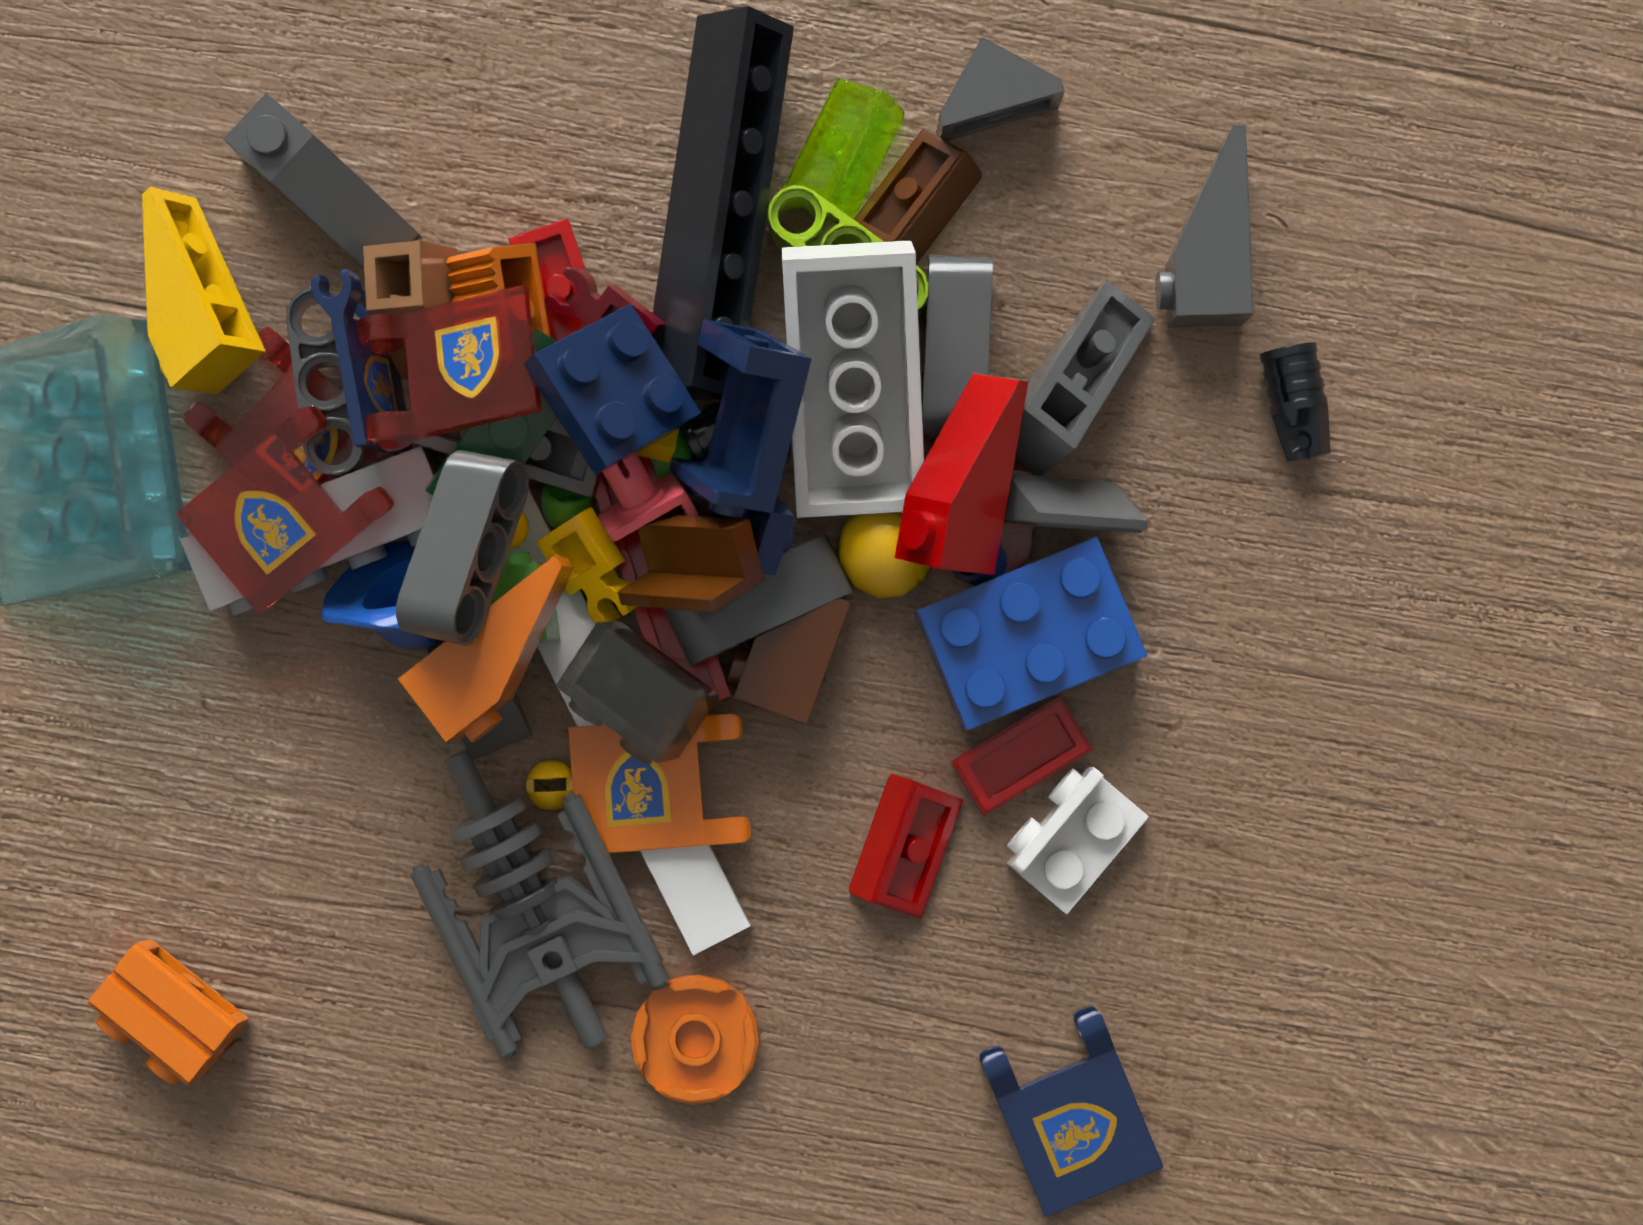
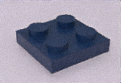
(612, 388)

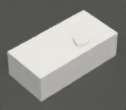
(862, 395)

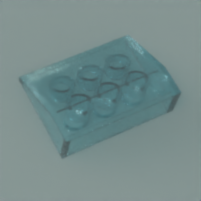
(86, 463)

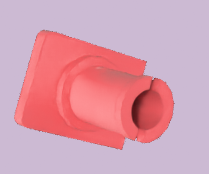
(640, 498)

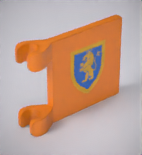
(652, 803)

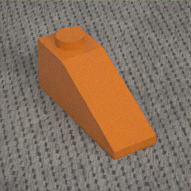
(468, 684)

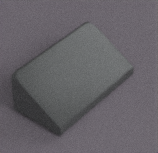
(1071, 504)

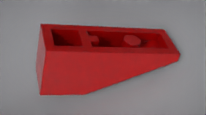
(963, 486)

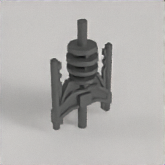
(539, 927)

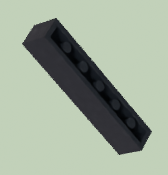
(720, 187)

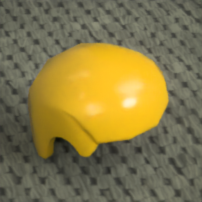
(868, 554)

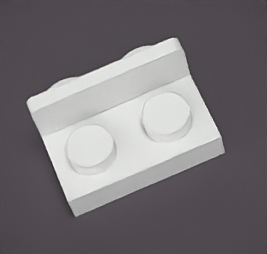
(1075, 837)

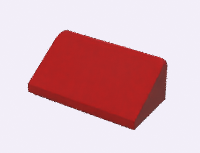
(905, 846)

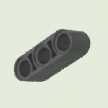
(954, 333)
(307, 357)
(462, 547)
(803, 582)

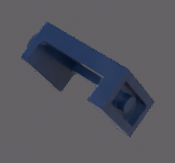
(751, 423)

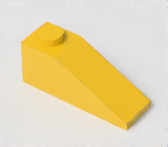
(191, 298)

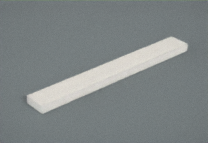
(686, 876)

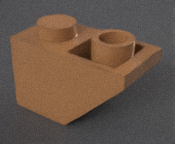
(404, 280)

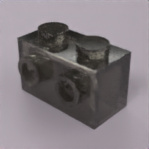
(636, 692)

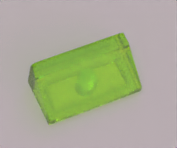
(847, 144)

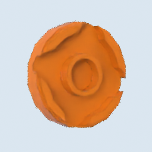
(695, 1039)

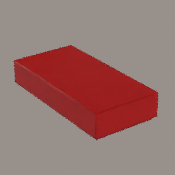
(1021, 755)

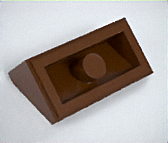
(920, 193)

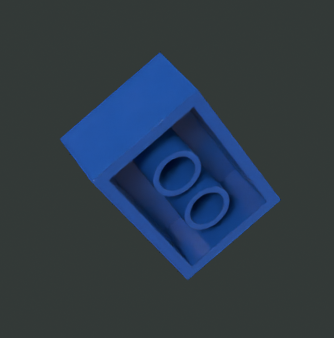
(1030, 634)

